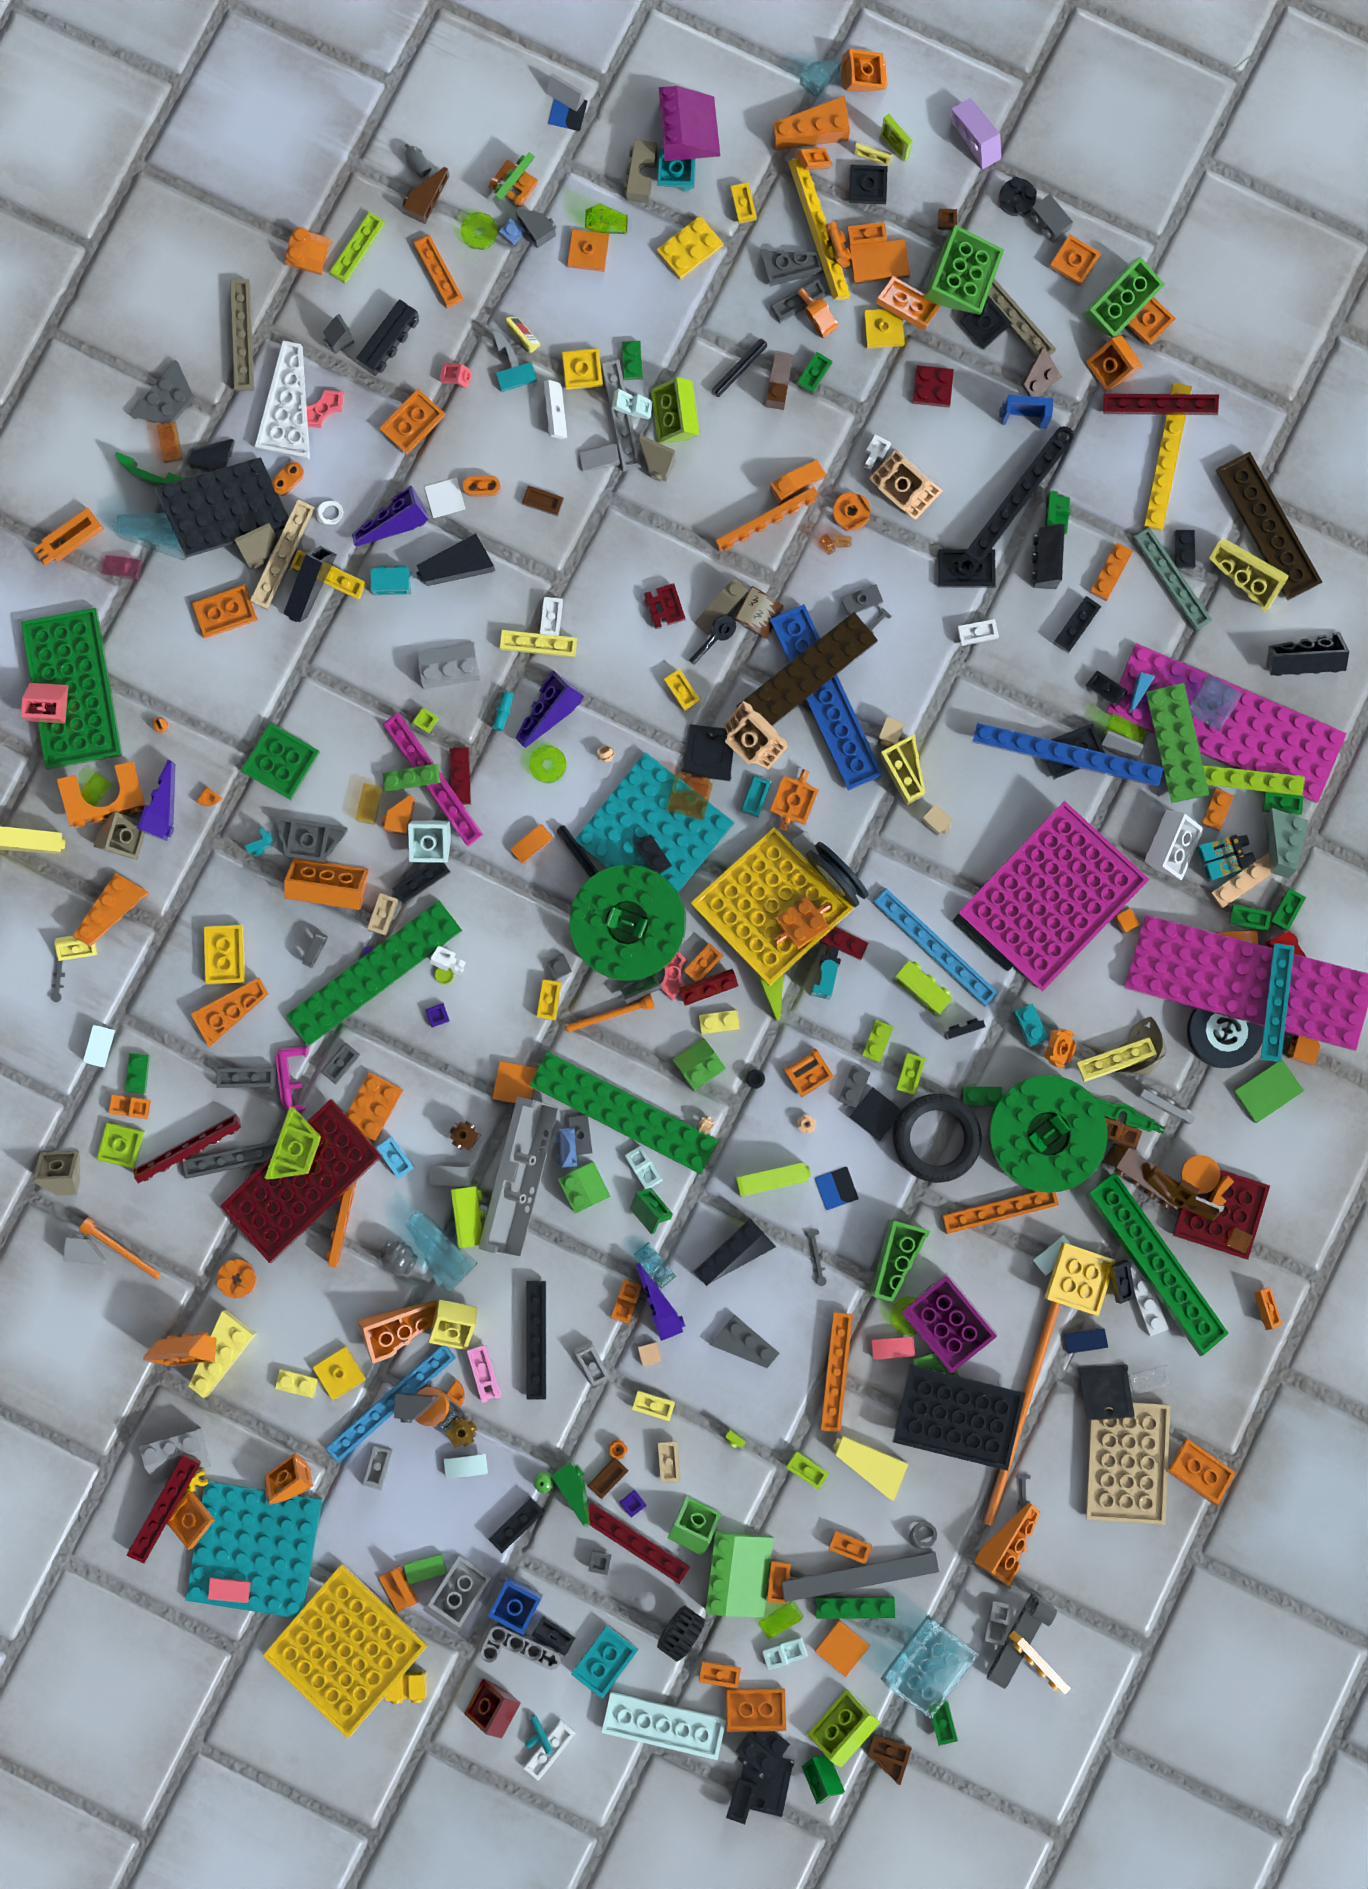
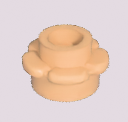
(605, 753)
(811, 1124)
(706, 1125)

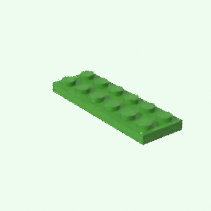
(1177, 743)

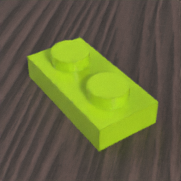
(877, 1041)
(910, 1074)
(807, 1470)

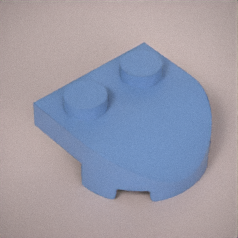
(567, 1143)

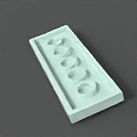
(664, 1725)

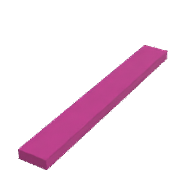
(442, 791)

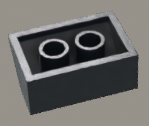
(1048, 556)

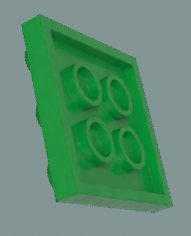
(280, 761)

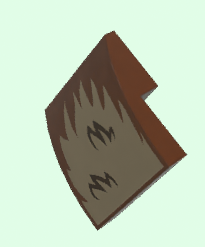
(757, 612)

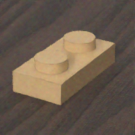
(382, 914)
(669, 1461)

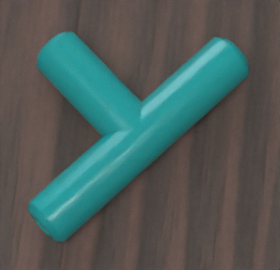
(540, 1736)

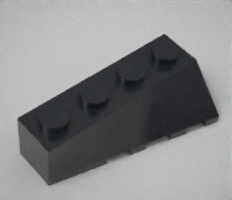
(1309, 656)
(735, 1252)

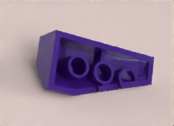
(401, 516)
(555, 703)
(159, 816)
(664, 1314)

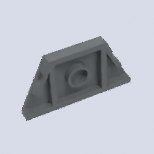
(166, 398)
(308, 839)

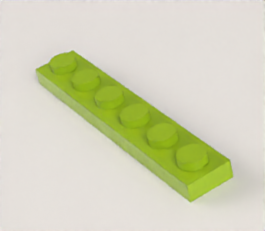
(1254, 780)

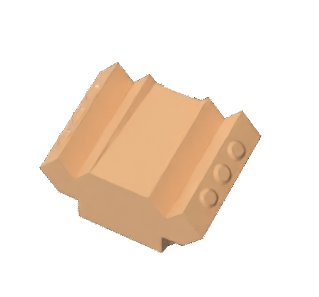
(905, 484)
(753, 737)

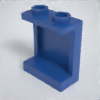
(1027, 406)

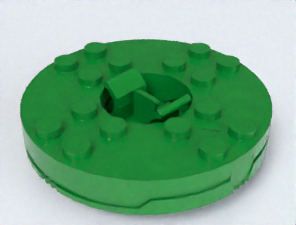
(627, 922)
(1047, 1134)

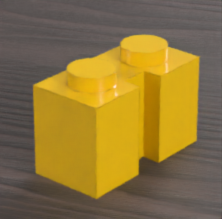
(410, 1686)

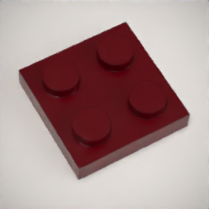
(933, 386)

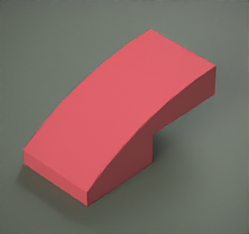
(893, 1347)

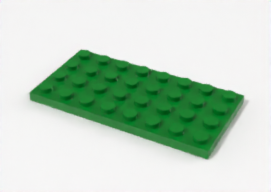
(72, 653)

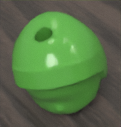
(546, 1478)

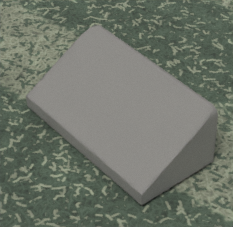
(564, 92)
(1121, 745)

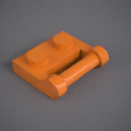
(524, 184)
(838, 238)
(811, 1079)

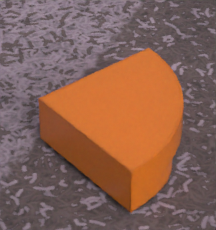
(208, 798)
(456, 1393)

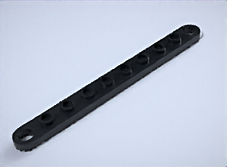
(1015, 501)

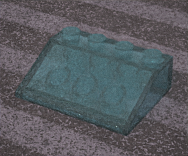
(929, 1666)

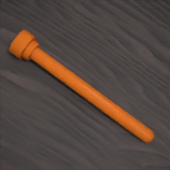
(645, 1003)
(88, 1227)

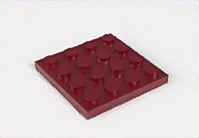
(1242, 1211)

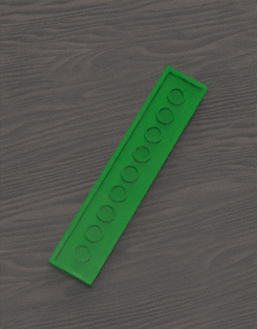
(373, 973)
(623, 1113)
(1157, 1264)

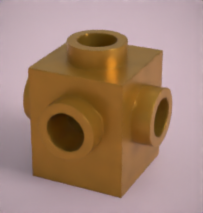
(455, 1435)

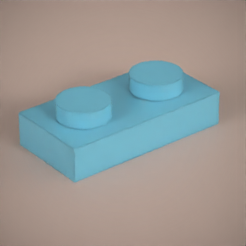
(395, 1157)

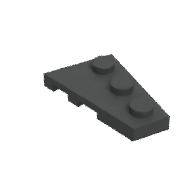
(790, 266)
(745, 1343)

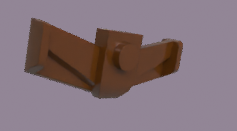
(1183, 1195)

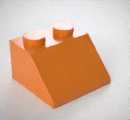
(1114, 363)

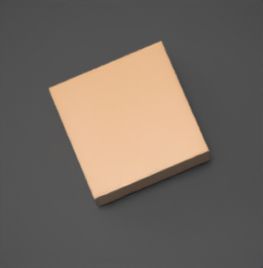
(649, 1354)

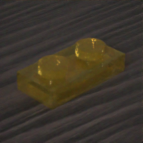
(369, 804)

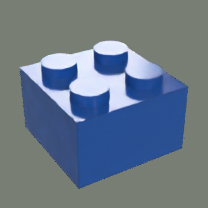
(515, 1605)

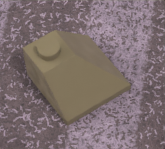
(657, 458)
(257, 545)
(120, 836)
(58, 1172)

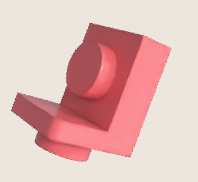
(455, 374)

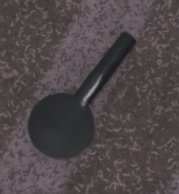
(721, 629)

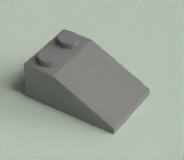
(457, 1594)

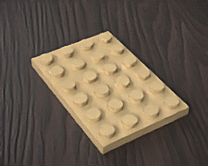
(1129, 1466)

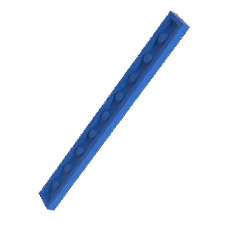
(1067, 754)

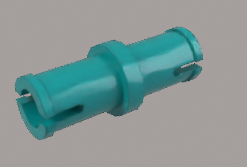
(503, 711)

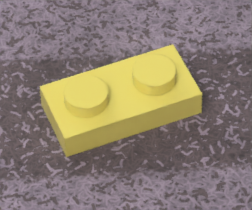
(719, 1022)
(296, 1383)
(653, 1405)

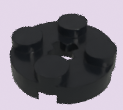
(1017, 186)

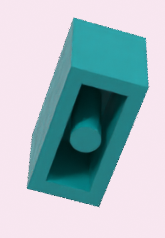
(391, 580)
(1030, 1025)

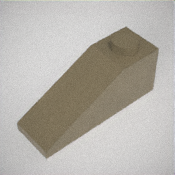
(723, 604)

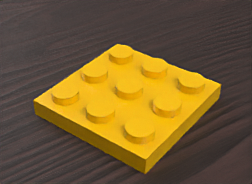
(1079, 1279)

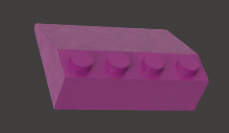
(688, 124)
(949, 1323)

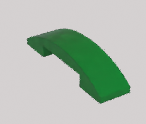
(149, 478)

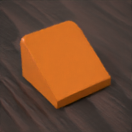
(1126, 920)

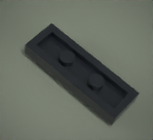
(1077, 624)
(420, 881)
(516, 1525)

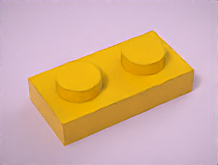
(743, 203)
(681, 690)
(549, 1000)

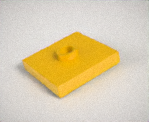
(883, 329)
(582, 369)
(339, 1373)

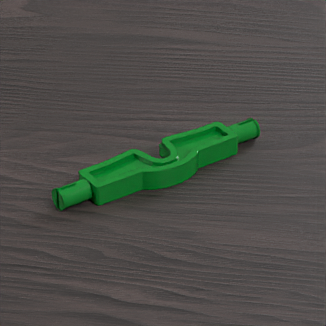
(1132, 1117)

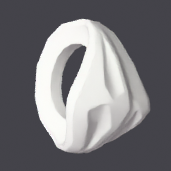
(322, 507)

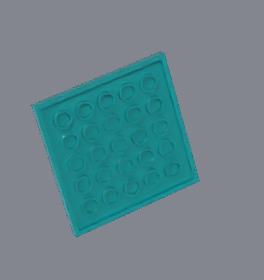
(640, 809)
(258, 1545)

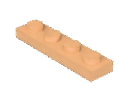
(1242, 882)

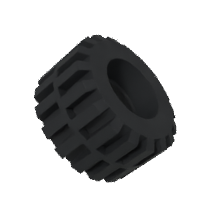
(681, 1633)

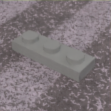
(1166, 1105)

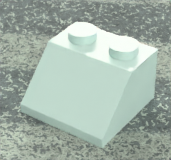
(429, 840)

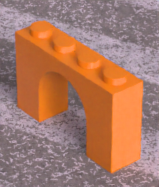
(80, 812)

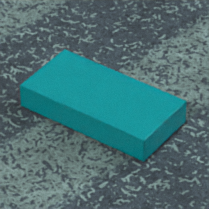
(516, 376)
(755, 796)

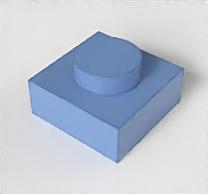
(512, 231)

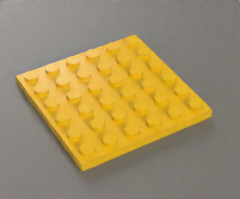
(757, 890)
(345, 1651)

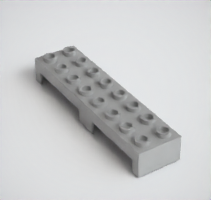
(518, 1172)

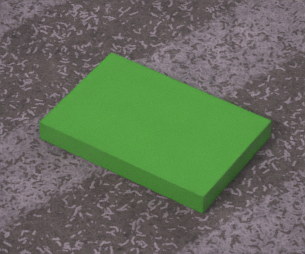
(1268, 1091)

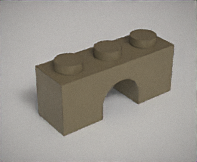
(643, 155)

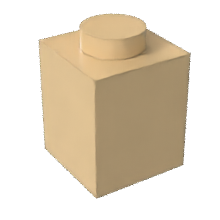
(890, 732)
(937, 820)

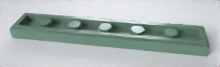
(1172, 579)

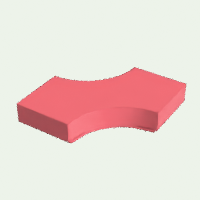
(329, 403)
(672, 978)

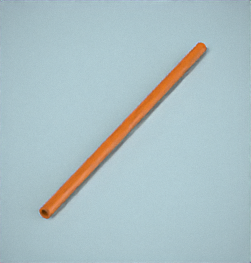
(1029, 1389)

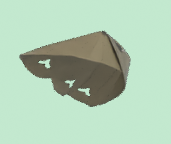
(1156, 1037)

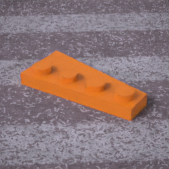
(113, 903)
(226, 1011)

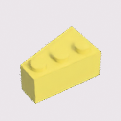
(904, 768)

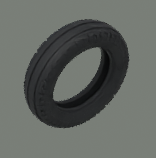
(970, 1127)

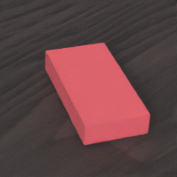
(229, 1590)

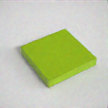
(896, 137)
(120, 1145)

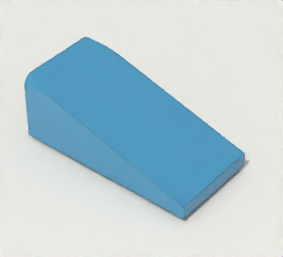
(1141, 685)

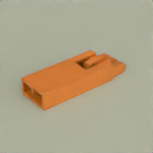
(75, 532)

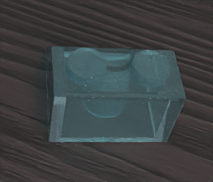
(1214, 702)

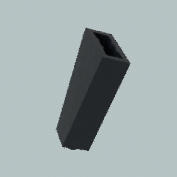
(457, 562)
(309, 583)

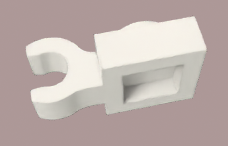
(877, 450)
(444, 959)

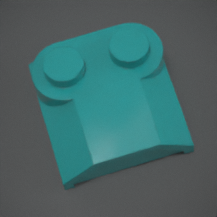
(676, 172)

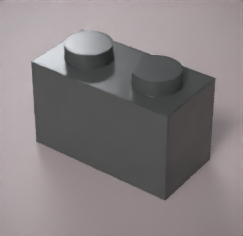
(1050, 218)

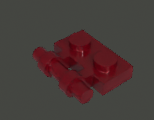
(670, 605)

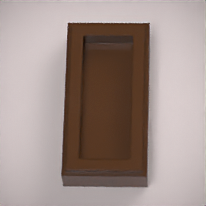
(542, 501)
(608, 1478)

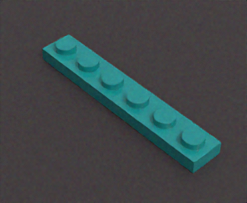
(1277, 1002)

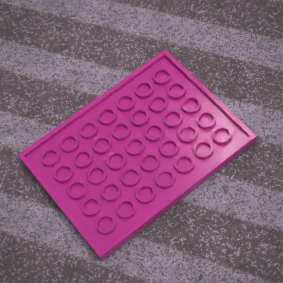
(1053, 896)

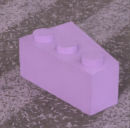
(977, 132)

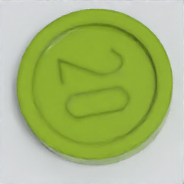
(444, 977)

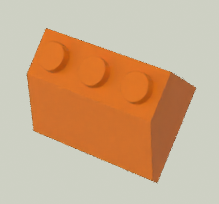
(183, 1350)

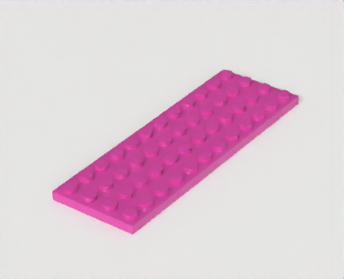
(1255, 735)
(1234, 980)

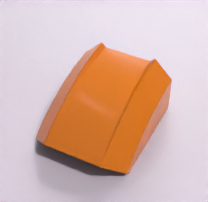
(863, 71)
(288, 1480)

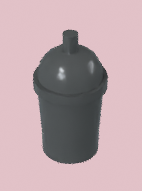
(416, 159)

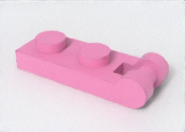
(483, 1373)

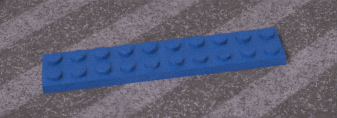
(829, 705)

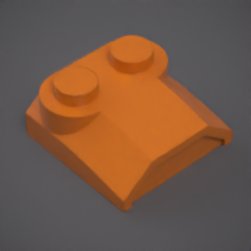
(307, 251)

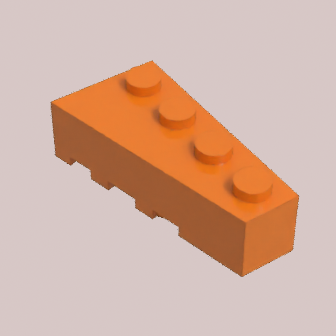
(813, 126)

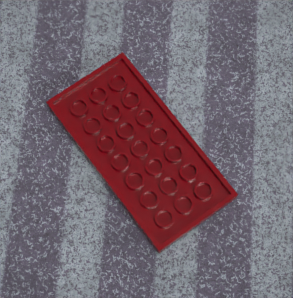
(282, 1209)

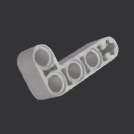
(522, 1650)

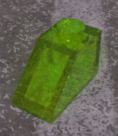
(605, 220)

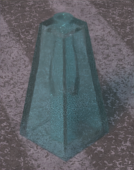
(149, 531)
(441, 1253)

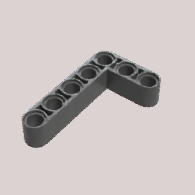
(1027, 1624)

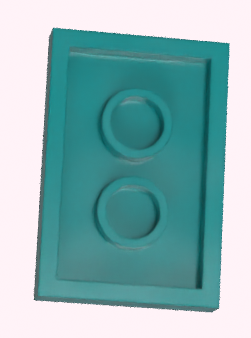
(604, 1661)

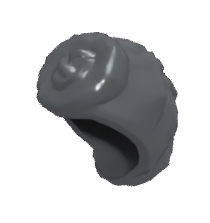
(397, 1257)

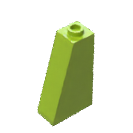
(773, 1179)

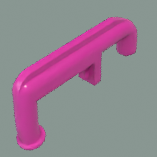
(284, 1075)

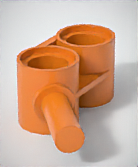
(819, 312)

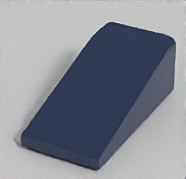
(1086, 1340)

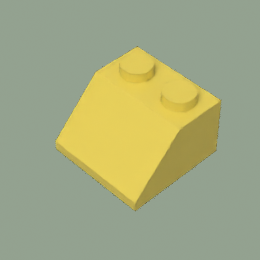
(453, 1324)

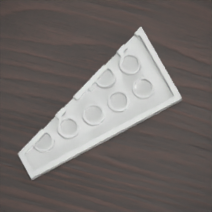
(285, 414)

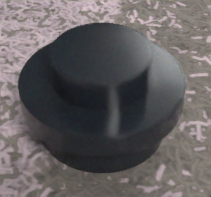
(755, 1079)

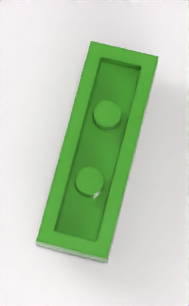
(512, 176)
(411, 778)

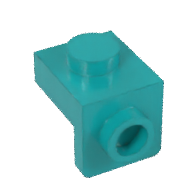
(257, 848)

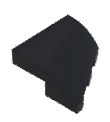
(211, 456)

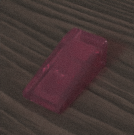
(122, 567)

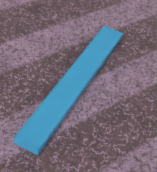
(935, 947)
(385, 1406)

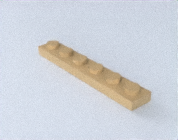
(282, 554)

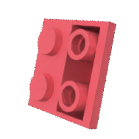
(45, 703)

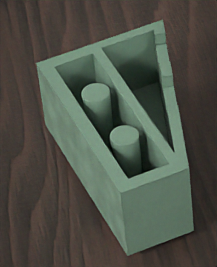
(1286, 841)

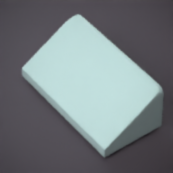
(98, 1046)

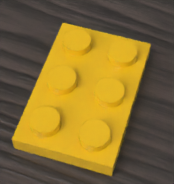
(690, 247)
(224, 954)

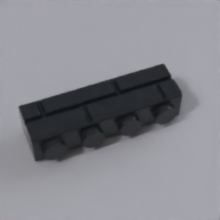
(387, 338)

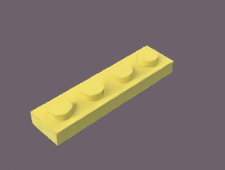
(538, 643)
(1116, 1059)

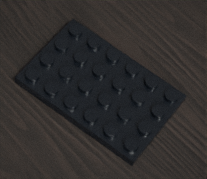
(221, 506)
(958, 1417)

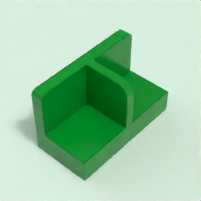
(1057, 510)
(650, 1209)
(822, 1778)

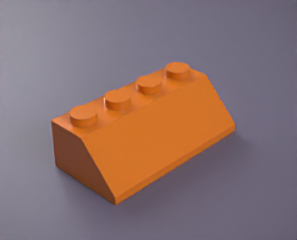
(326, 883)

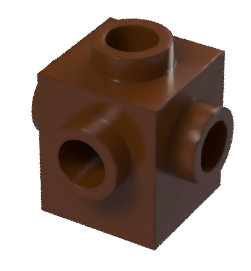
(471, 1135)

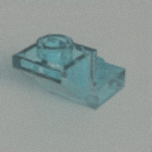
(655, 1265)

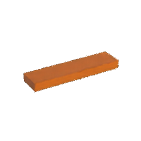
(438, 271)

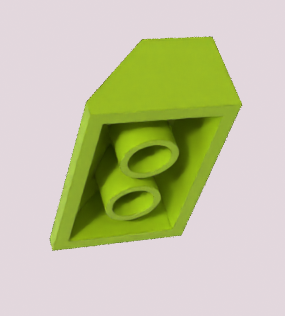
(675, 411)
(923, 988)
(468, 1215)
(843, 1728)

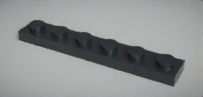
(536, 1340)

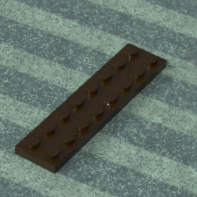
(1268, 524)
(811, 669)

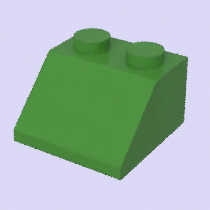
(699, 1064)
(584, 1187)
(694, 1525)

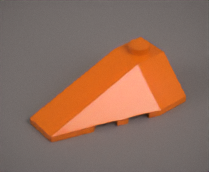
(391, 1330)
(1002, 1552)

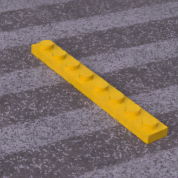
(821, 237)
(1165, 465)

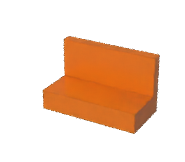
(398, 1589)

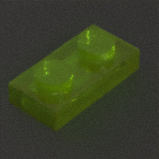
(95, 789)

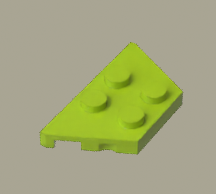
(294, 1147)

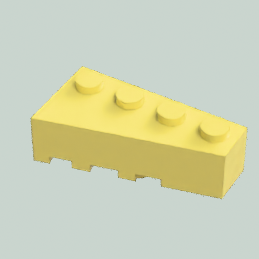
(1249, 572)
(231, 1341)

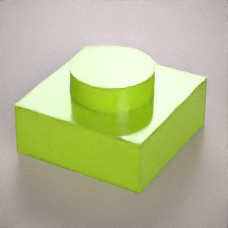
(425, 720)
(734, 1439)

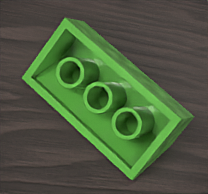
(1123, 298)

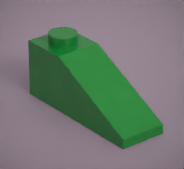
(573, 1487)

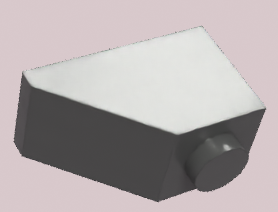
(537, 226)
(337, 335)
(412, 1406)

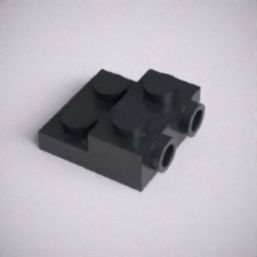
(762, 1751)

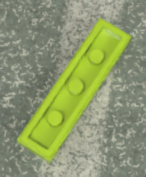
(357, 247)

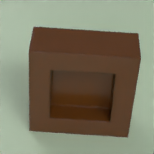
(947, 219)

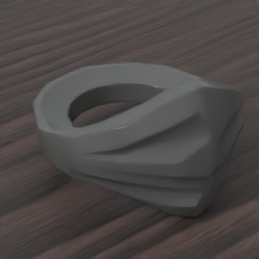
(914, 1539)

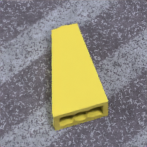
(31, 840)
(875, 1466)

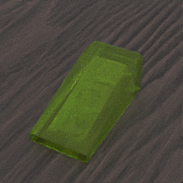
(1125, 728)
(781, 1619)

